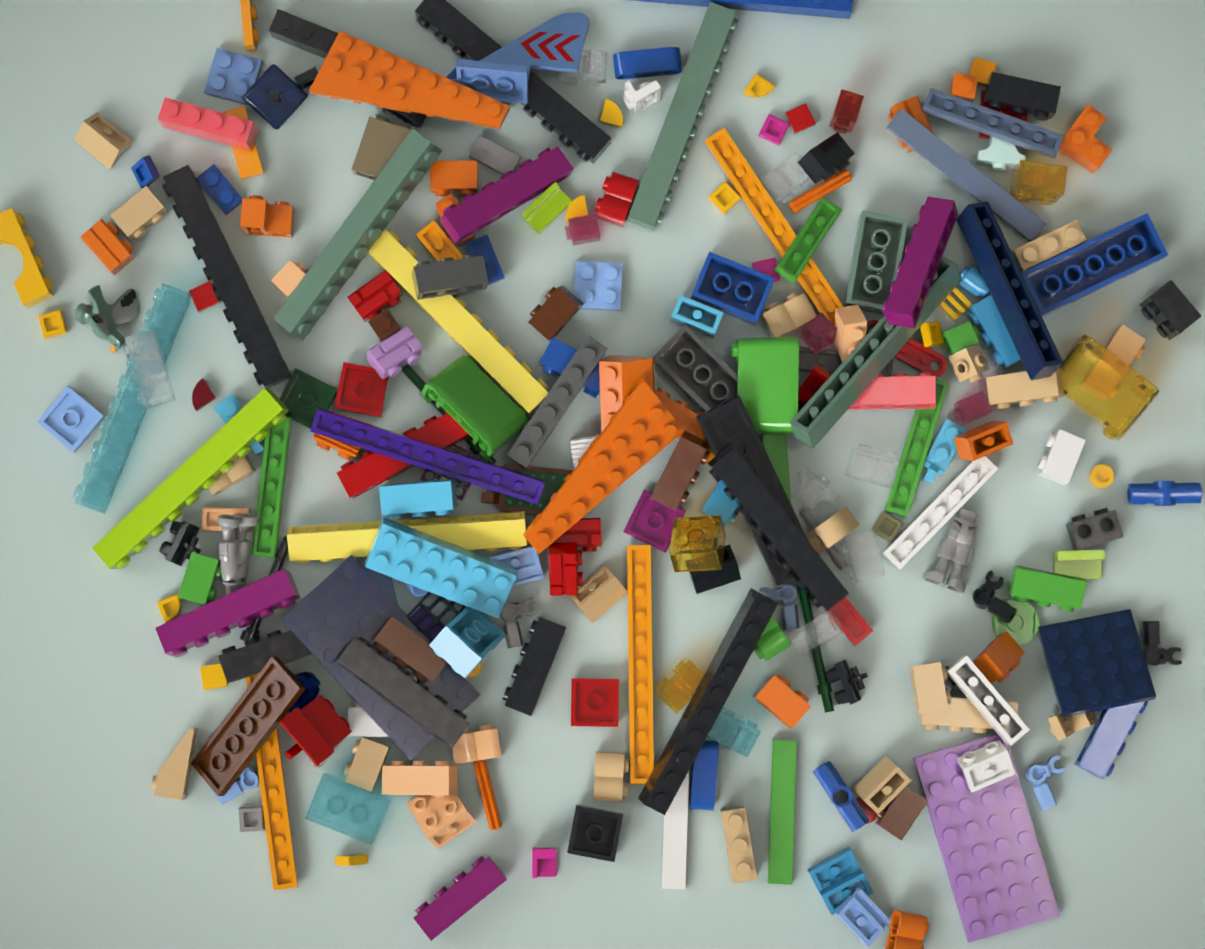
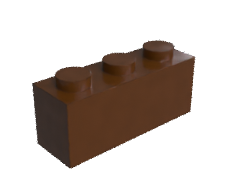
(681, 470)
(409, 650)

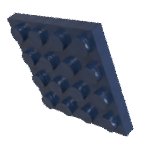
(1096, 663)

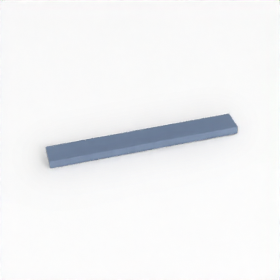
(965, 175)

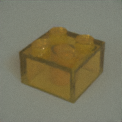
(1038, 182)
(697, 543)

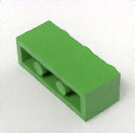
(1047, 588)

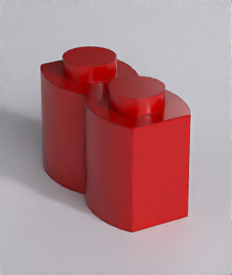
(617, 198)

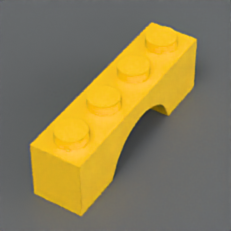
(32, 283)

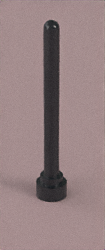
(252, 631)

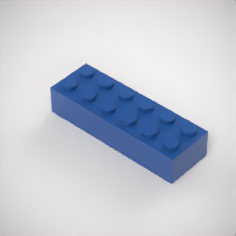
(1094, 264)

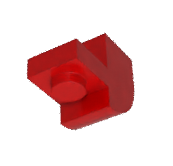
(811, 385)

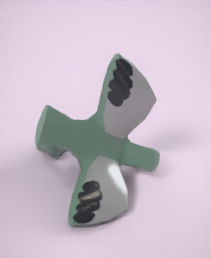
(106, 317)

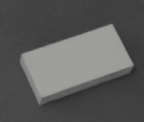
(494, 156)

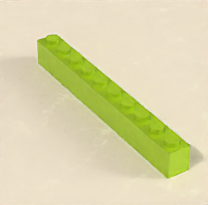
(191, 479)

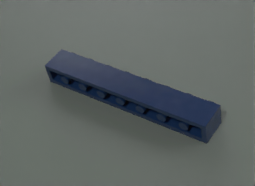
(1009, 291)

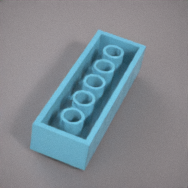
(440, 567)

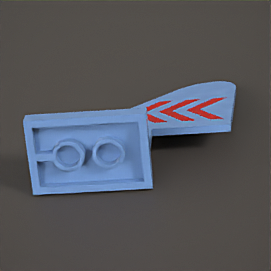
(506, 72)

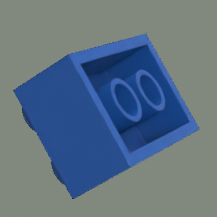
(732, 288)

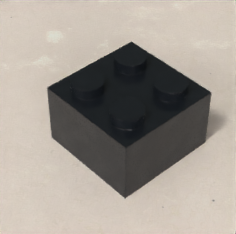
(1169, 310)
(595, 833)

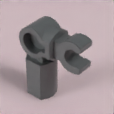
(512, 629)

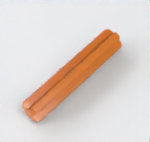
(820, 191)
(487, 794)

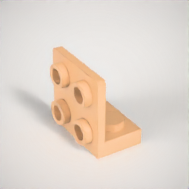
(440, 817)

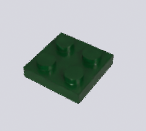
(304, 395)

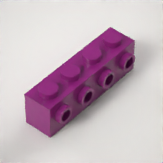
(459, 898)

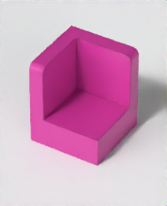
(544, 862)

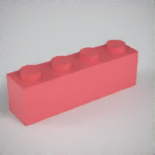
(208, 124)
(898, 393)

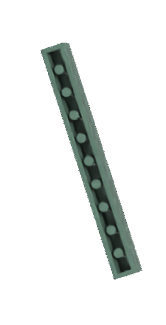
(682, 115)
(357, 234)
(866, 363)

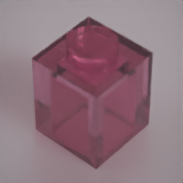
(583, 229)
(819, 333)
(972, 408)

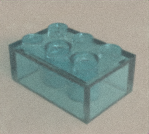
(348, 809)

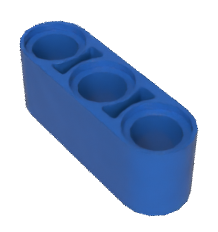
(647, 63)
(704, 777)

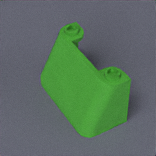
(768, 381)
(476, 405)

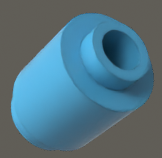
(973, 281)

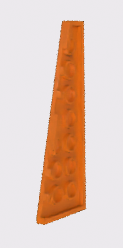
(379, 78)
(624, 446)

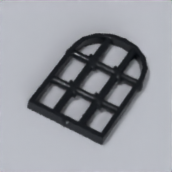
(428, 612)

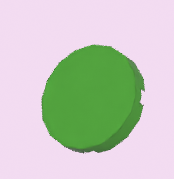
(1023, 625)

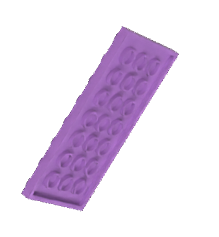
(986, 845)

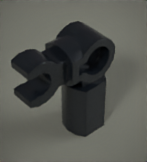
(984, 599)
(1153, 654)

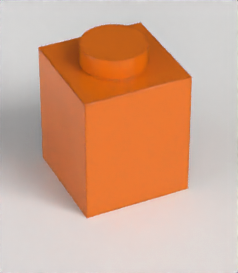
(963, 86)

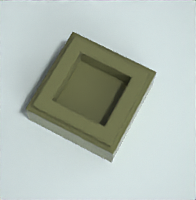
(887, 527)

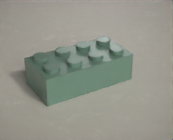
(875, 260)

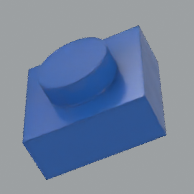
(145, 171)

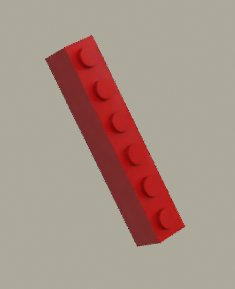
(377, 468)

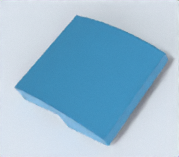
(838, 878)

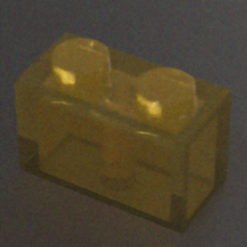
(681, 686)

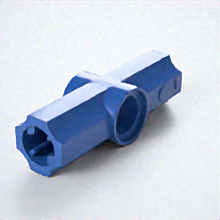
(1164, 493)
(831, 783)

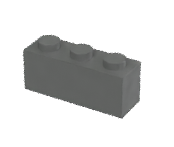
(449, 276)

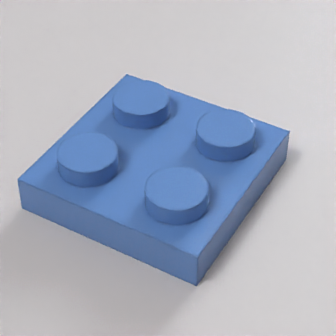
(232, 75)

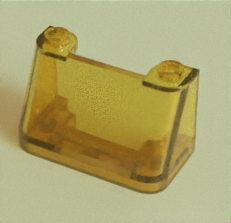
(1105, 386)

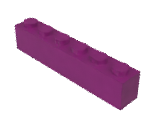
(505, 195)
(920, 262)
(228, 613)

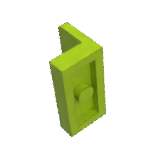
(546, 208)
(1079, 563)

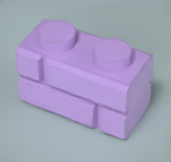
(394, 353)

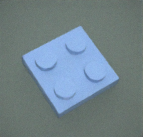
(598, 285)
(71, 419)

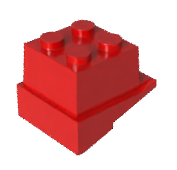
(315, 730)

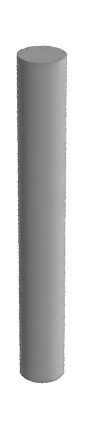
(832, 551)

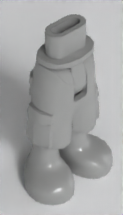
(955, 548)
(235, 552)

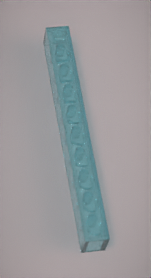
(126, 410)

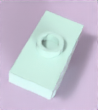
(999, 155)

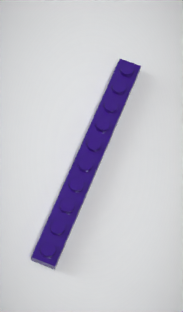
(427, 456)

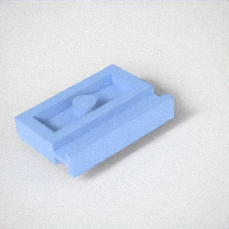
(525, 562)
(862, 917)

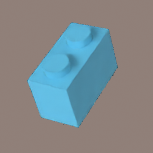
(696, 316)

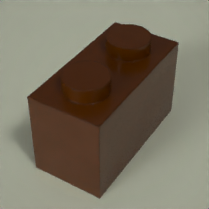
(555, 312)
(901, 813)

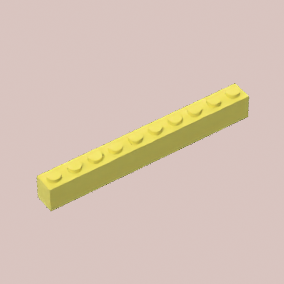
(463, 327)
(466, 531)

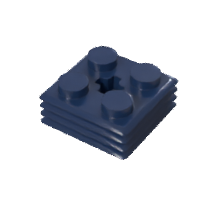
(290, 96)

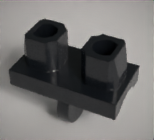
(184, 542)
(850, 692)

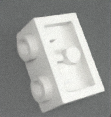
(643, 98)
(986, 765)

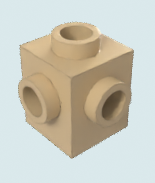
(969, 363)

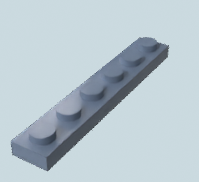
(992, 123)

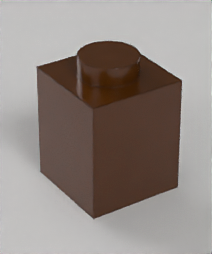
(384, 325)

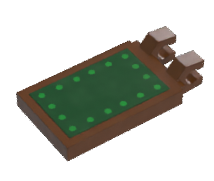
(553, 481)

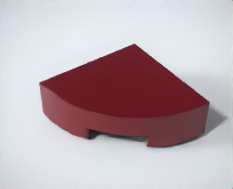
(202, 395)

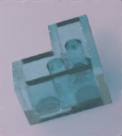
(734, 733)

